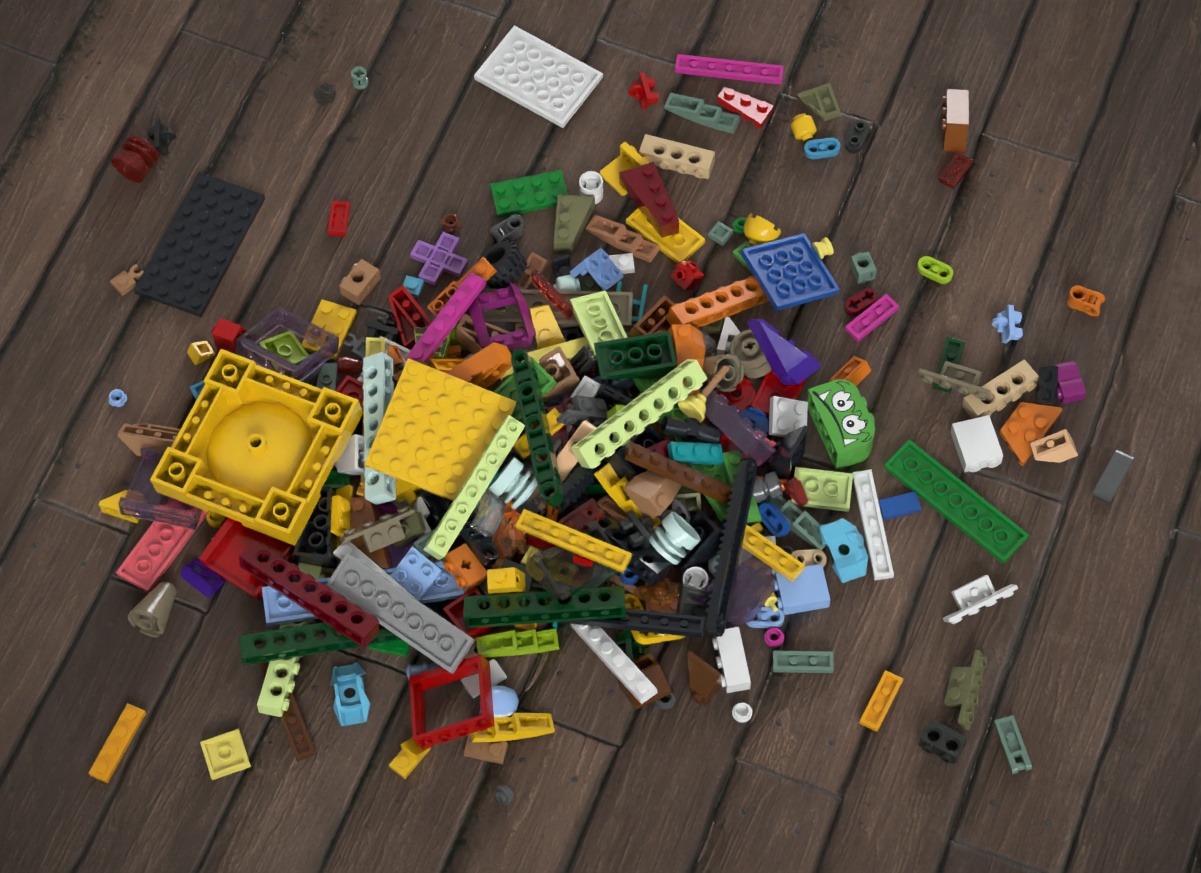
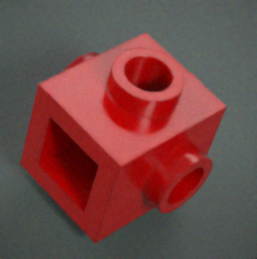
(687, 275)

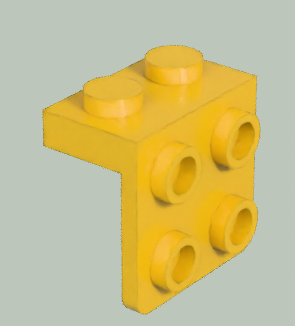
(627, 160)

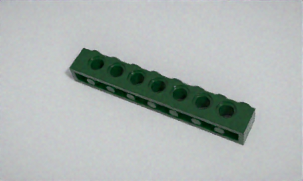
(543, 607)
(293, 648)

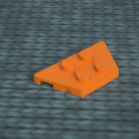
(1027, 425)

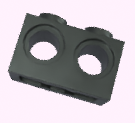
(945, 737)

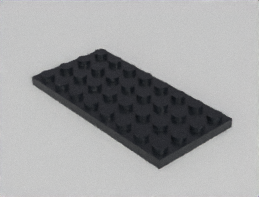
(199, 244)

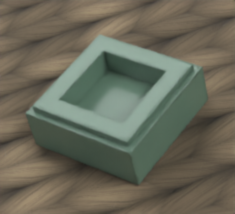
(720, 233)

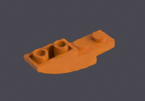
(481, 268)

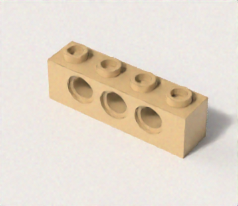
(686, 154)
(1020, 373)

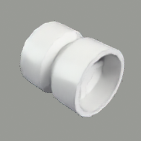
(591, 185)
(696, 578)

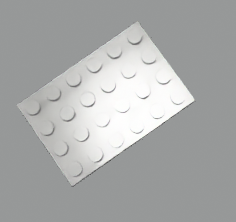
(538, 76)

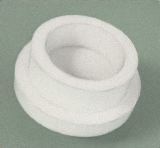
(742, 712)

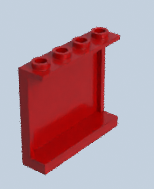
(224, 552)

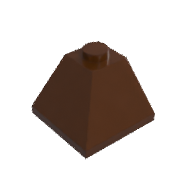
(702, 678)

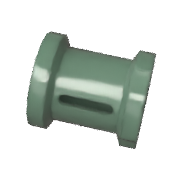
(362, 78)

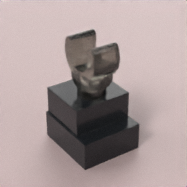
(531, 506)

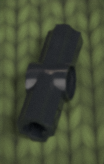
(690, 430)

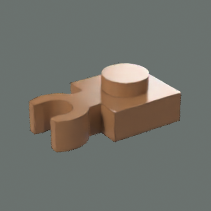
(126, 281)

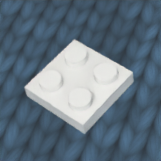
(786, 415)

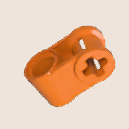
(1086, 300)

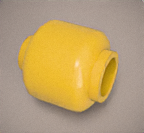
(803, 127)

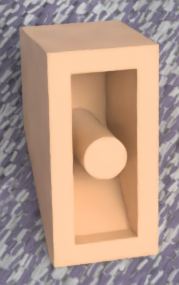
(1054, 447)

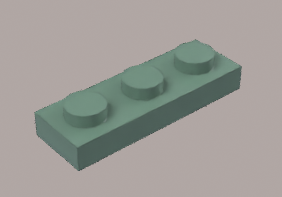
(803, 661)

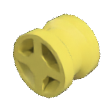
(823, 248)

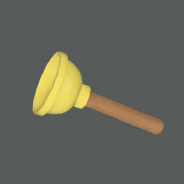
(695, 406)

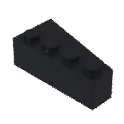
(317, 541)

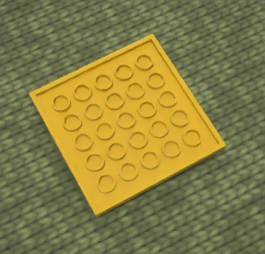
(436, 429)

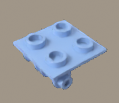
(416, 573)

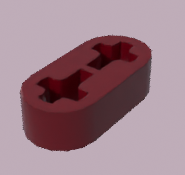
(859, 300)

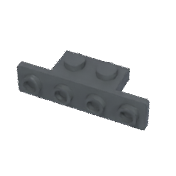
(586, 408)

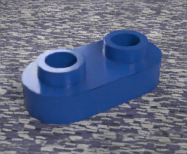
(774, 520)

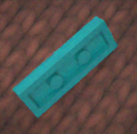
(695, 453)

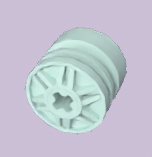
(514, 483)
(675, 537)

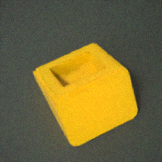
(200, 352)

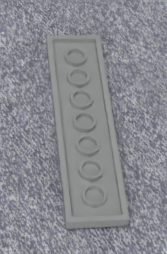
(401, 613)

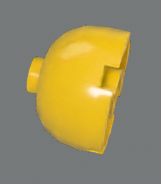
(759, 230)

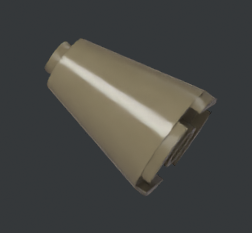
(734, 376)
(154, 610)

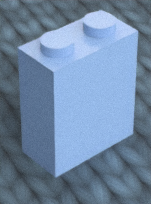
(805, 593)

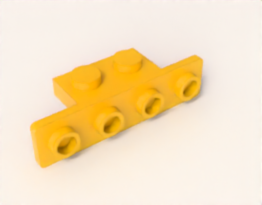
(341, 512)

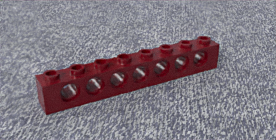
(361, 633)

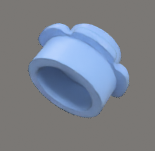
(117, 393)

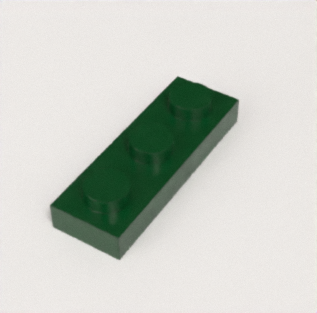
(952, 353)

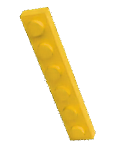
(573, 540)

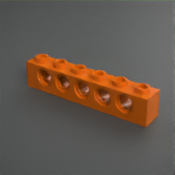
(718, 304)

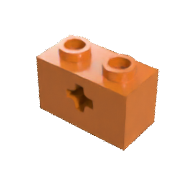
(465, 568)

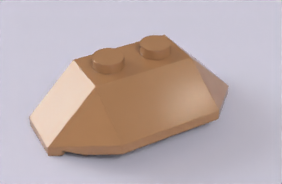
(147, 436)

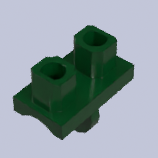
(633, 648)

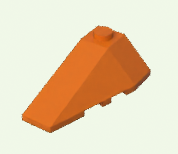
(688, 344)

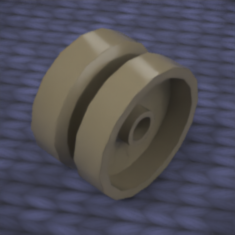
(750, 354)

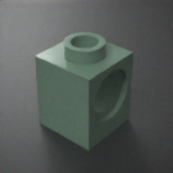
(866, 273)

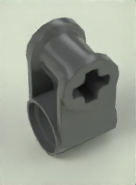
(506, 231)

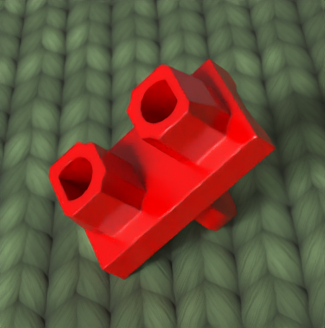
(641, 90)

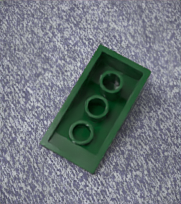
(636, 357)

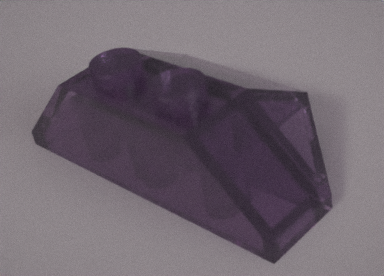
(751, 590)

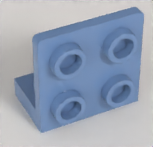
(600, 268)

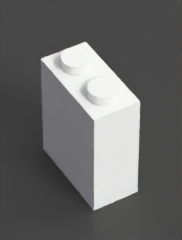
(976, 444)

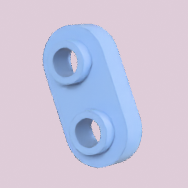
(764, 618)

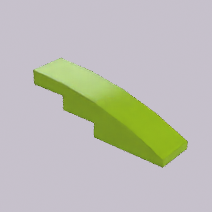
(519, 643)

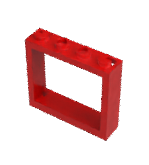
(438, 677)

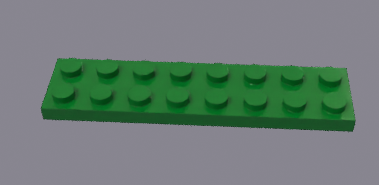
(956, 501)

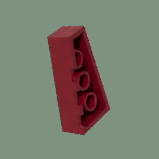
(649, 193)

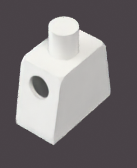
(352, 459)

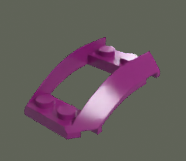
(496, 299)

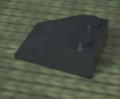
(788, 453)
(707, 548)

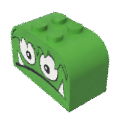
(842, 422)

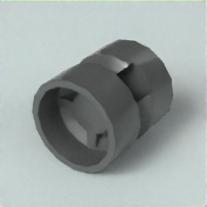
(767, 487)

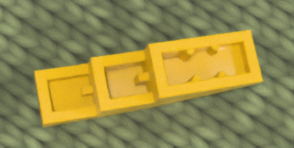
(614, 487)
(516, 727)

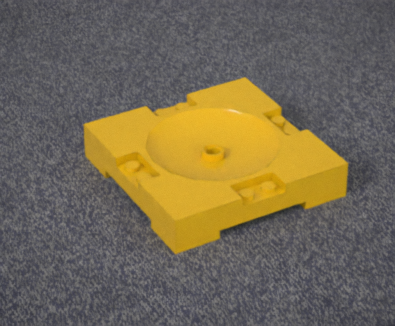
(263, 486)

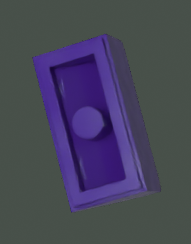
(201, 577)

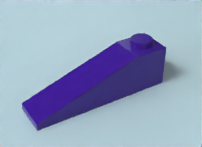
(785, 360)

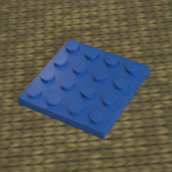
(790, 271)

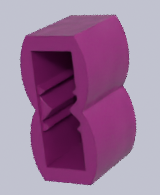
(1070, 385)

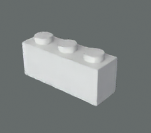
(732, 661)

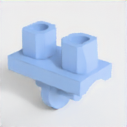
(1006, 323)

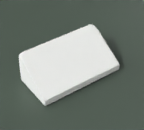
(471, 683)

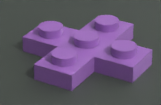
(439, 258)

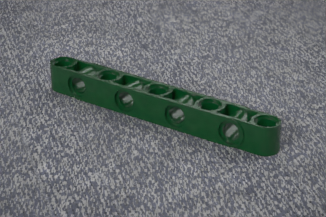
(538, 438)

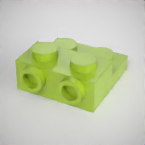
(286, 346)

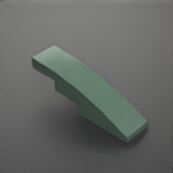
(701, 113)
(800, 522)

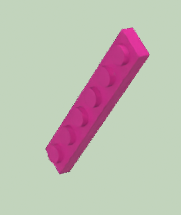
(729, 69)
(447, 318)

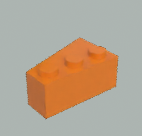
(485, 366)

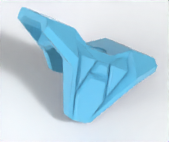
(855, 562)
(354, 709)

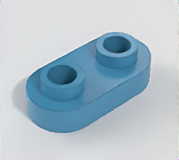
(822, 147)

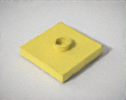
(225, 754)

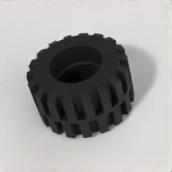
(507, 261)

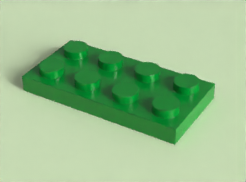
(528, 193)

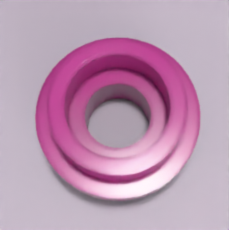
(774, 632)

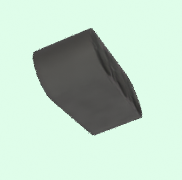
(1113, 476)

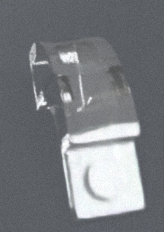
(489, 513)

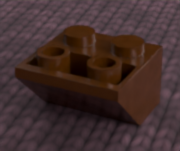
(653, 672)

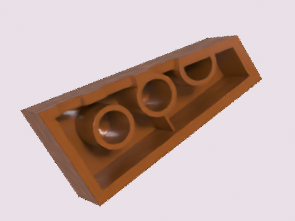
(362, 512)

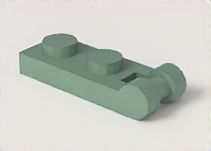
(1012, 744)

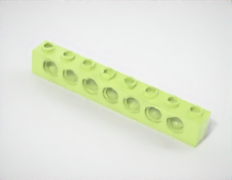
(585, 448)
(474, 487)
(278, 704)

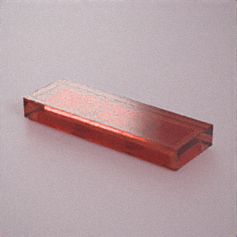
(551, 294)

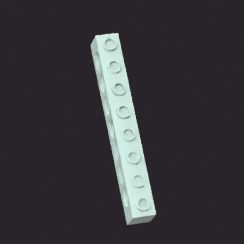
(377, 395)

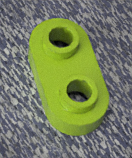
(935, 269)

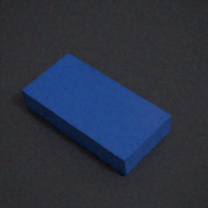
(899, 505)

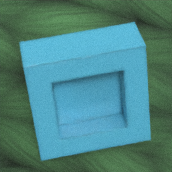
(414, 286)

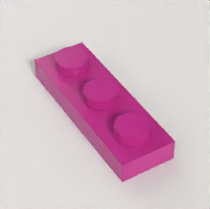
(872, 317)

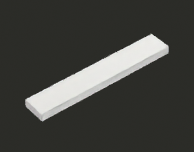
(872, 525)

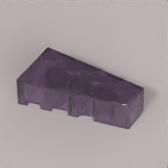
(738, 429)

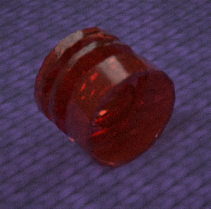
(135, 158)

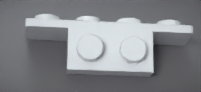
(975, 595)

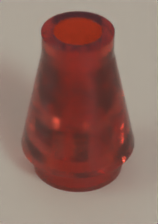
(349, 365)
(796, 491)

